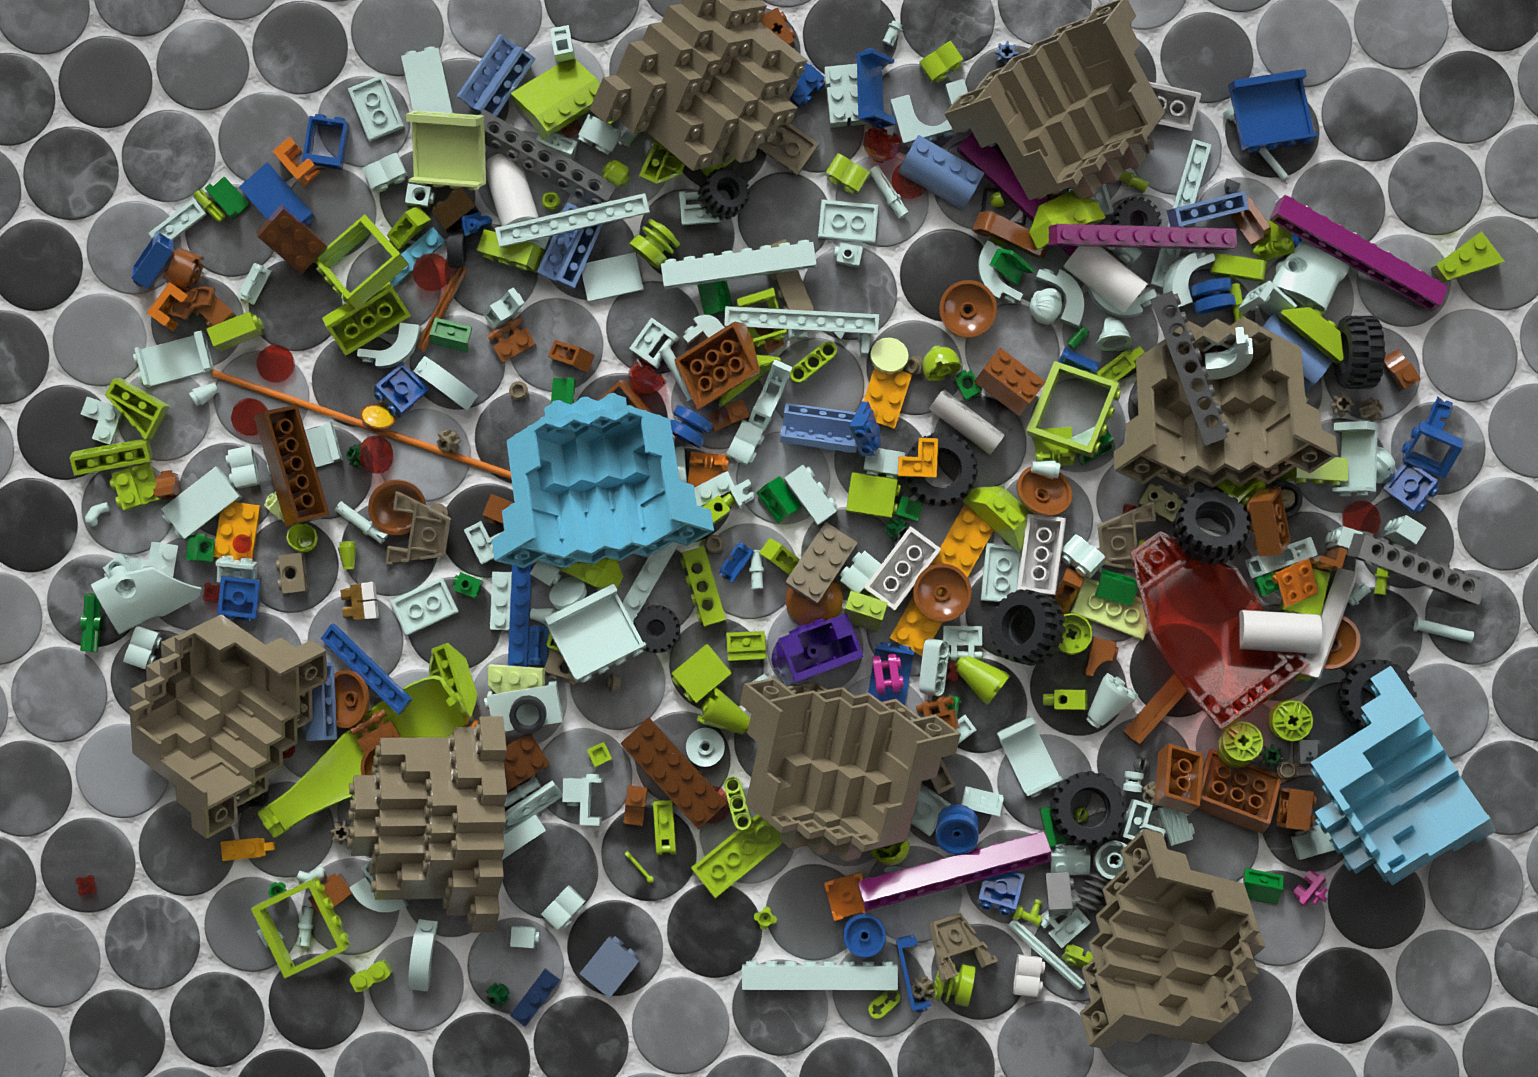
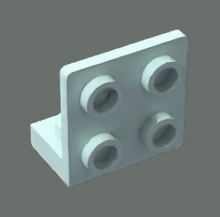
(1268, 298)

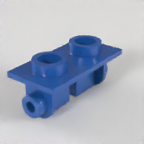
(475, 222)
(1078, 361)
(1438, 411)
(732, 568)
(537, 645)

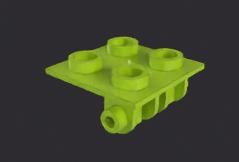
(1275, 245)
(1049, 452)

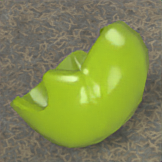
(302, 537)

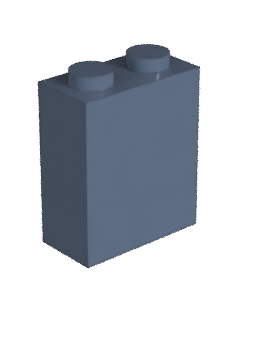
(610, 966)

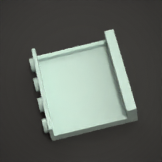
(594, 634)

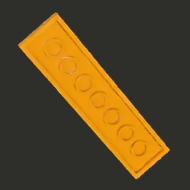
(960, 549)

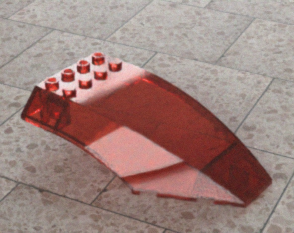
(1197, 629)

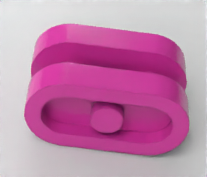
(895, 681)

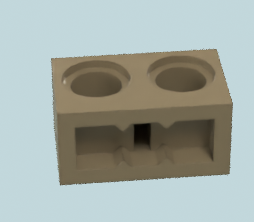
(943, 780)

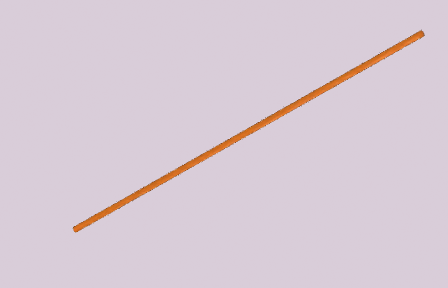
(357, 422)

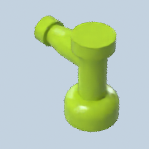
(1031, 917)

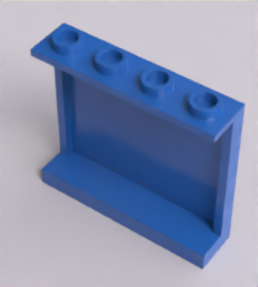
(1271, 111)

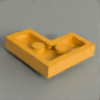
(925, 464)

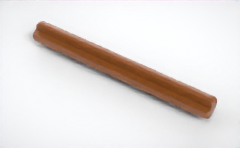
(442, 306)

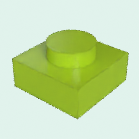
(599, 754)

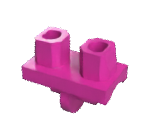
(1316, 883)

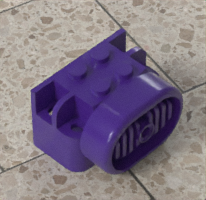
(815, 649)

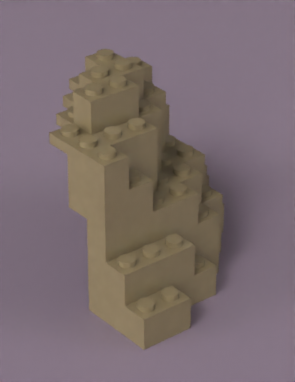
(705, 82)
(1067, 106)
(1261, 405)
(222, 715)
(839, 765)
(436, 820)
(1168, 950)

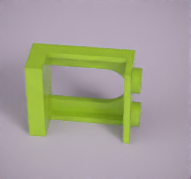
(769, 296)

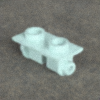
(254, 283)

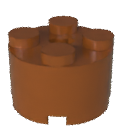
(184, 269)

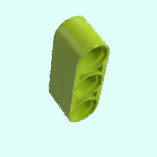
(1238, 267)
(817, 354)
(735, 796)

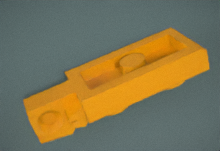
(245, 848)

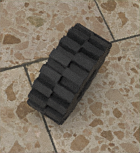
(1136, 207)
(671, 626)

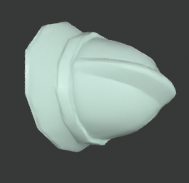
(1114, 336)
(1385, 466)

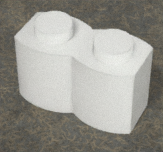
(1027, 975)

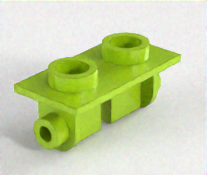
(1074, 957)

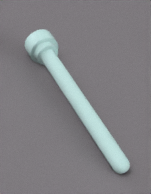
(1229, 114)

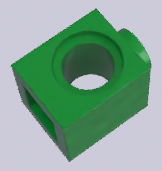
(967, 393)
(193, 549)
(1265, 584)

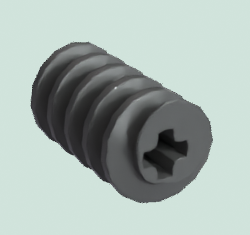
(1092, 892)

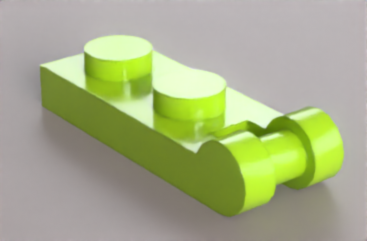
(664, 826)

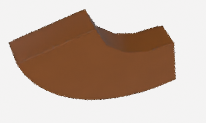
(198, 298)

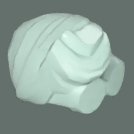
(1046, 306)

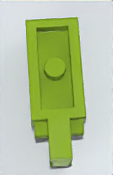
(1120, 365)

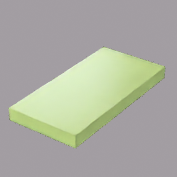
(1112, 614)

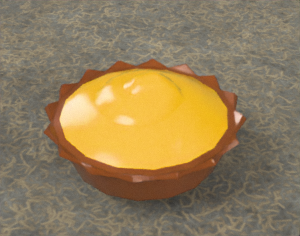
(377, 418)

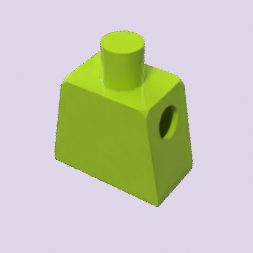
(722, 504)
(1076, 699)

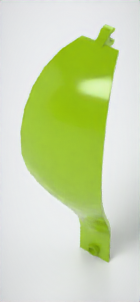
(429, 715)

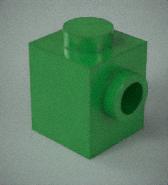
(467, 585)

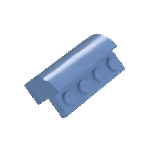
(496, 76)
(940, 172)
(568, 254)
(1313, 360)
(818, 428)

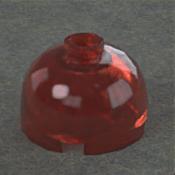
(881, 145)
(644, 378)

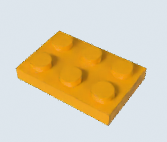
(887, 395)
(233, 521)

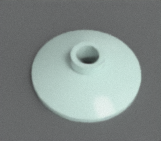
(695, 751)

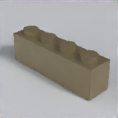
(791, 288)

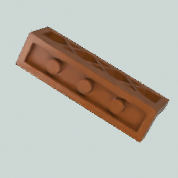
(1330, 561)
(1155, 710)

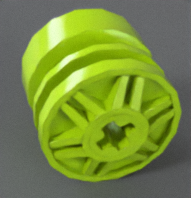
(654, 244)
(1083, 638)
(1279, 716)
(1234, 753)
(960, 986)

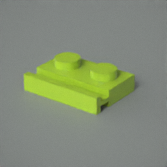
(746, 645)

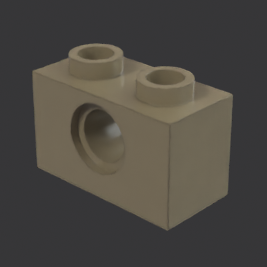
(299, 582)
(553, 667)

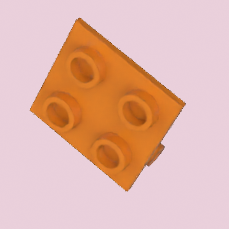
(706, 467)
(1296, 582)

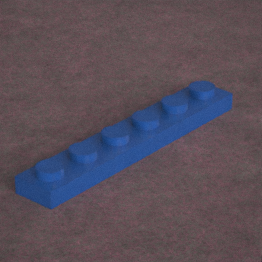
(519, 616)
(366, 668)

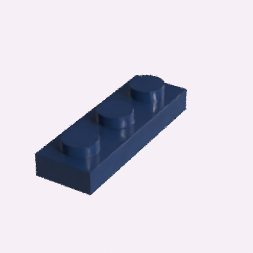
(535, 997)

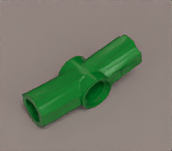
(91, 623)

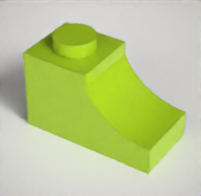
(408, 226)
(779, 556)

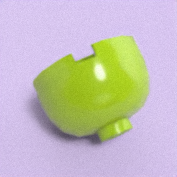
(940, 362)
(892, 854)

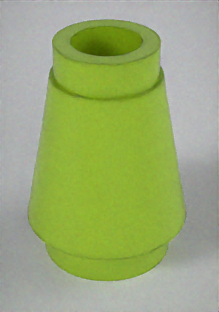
(347, 554)

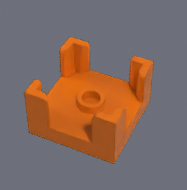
(286, 153)
(162, 304)
(845, 896)

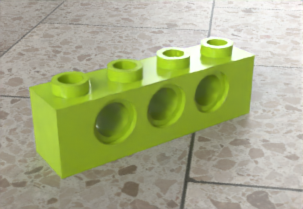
(111, 456)
(700, 556)

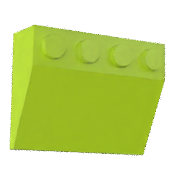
(557, 97)

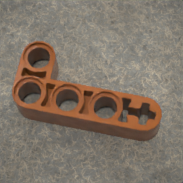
(1015, 235)

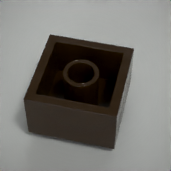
(451, 210)

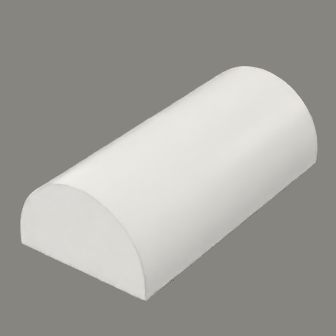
(1178, 104)
(509, 190)
(1105, 276)
(966, 422)
(1041, 554)
(902, 567)
(1280, 631)

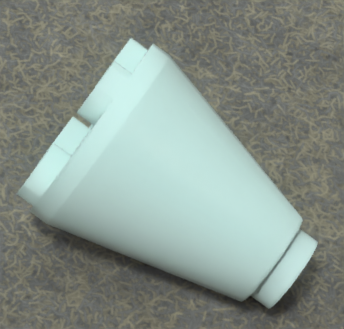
(1109, 700)

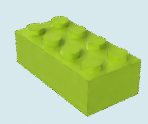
(358, 326)

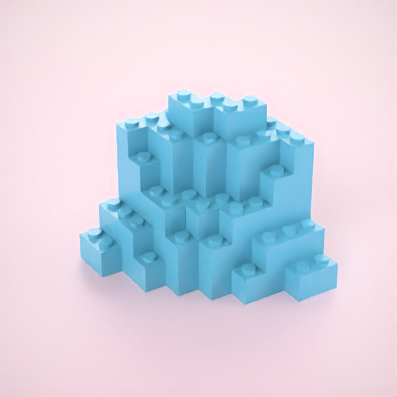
(596, 487)
(1395, 790)

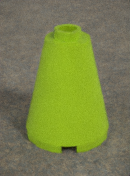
(981, 677)
(723, 713)

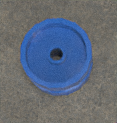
(1212, 296)
(690, 424)
(957, 829)
(864, 923)

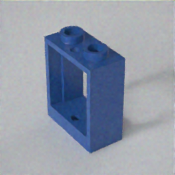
(325, 161)
(152, 260)
(1426, 463)

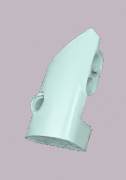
(1310, 276)
(140, 595)

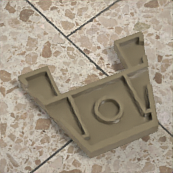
(427, 533)
(1119, 537)
(953, 937)

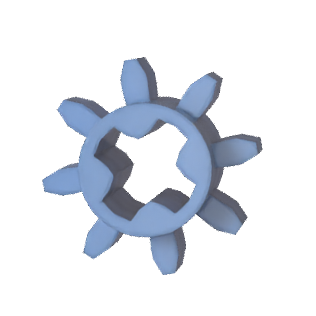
(1002, 57)

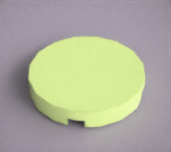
(889, 355)

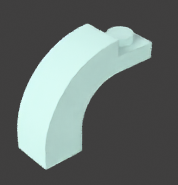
(1180, 271)
(989, 276)
(1071, 293)
(1134, 309)
(401, 350)
(1232, 360)
(446, 383)
(770, 394)
(1293, 553)
(522, 835)
(363, 894)
(422, 955)

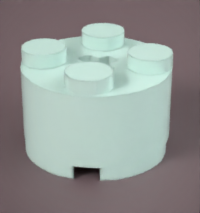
(599, 133)
(1102, 858)

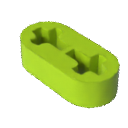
(887, 1006)

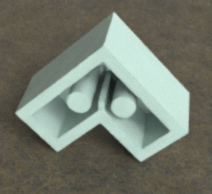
(161, 557)
(1137, 820)

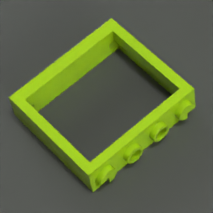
(347, 242)
(1044, 400)
(274, 939)

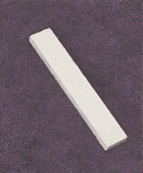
(1331, 619)

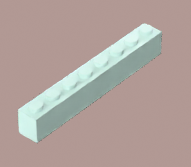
(738, 265)
(819, 977)

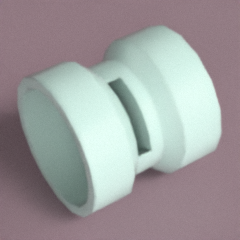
(1133, 786)

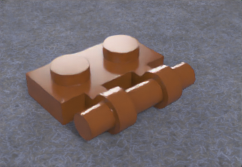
(513, 345)
(948, 716)
(384, 730)

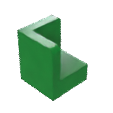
(909, 509)

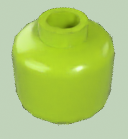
(616, 173)

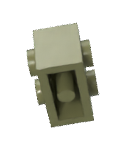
(1161, 501)

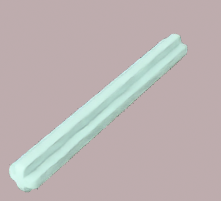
(1045, 953)

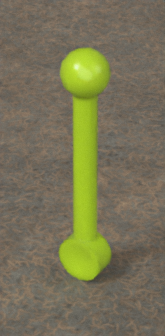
(650, 879)

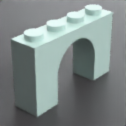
(910, 127)

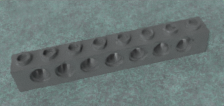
(546, 161)
(1209, 434)
(1416, 568)

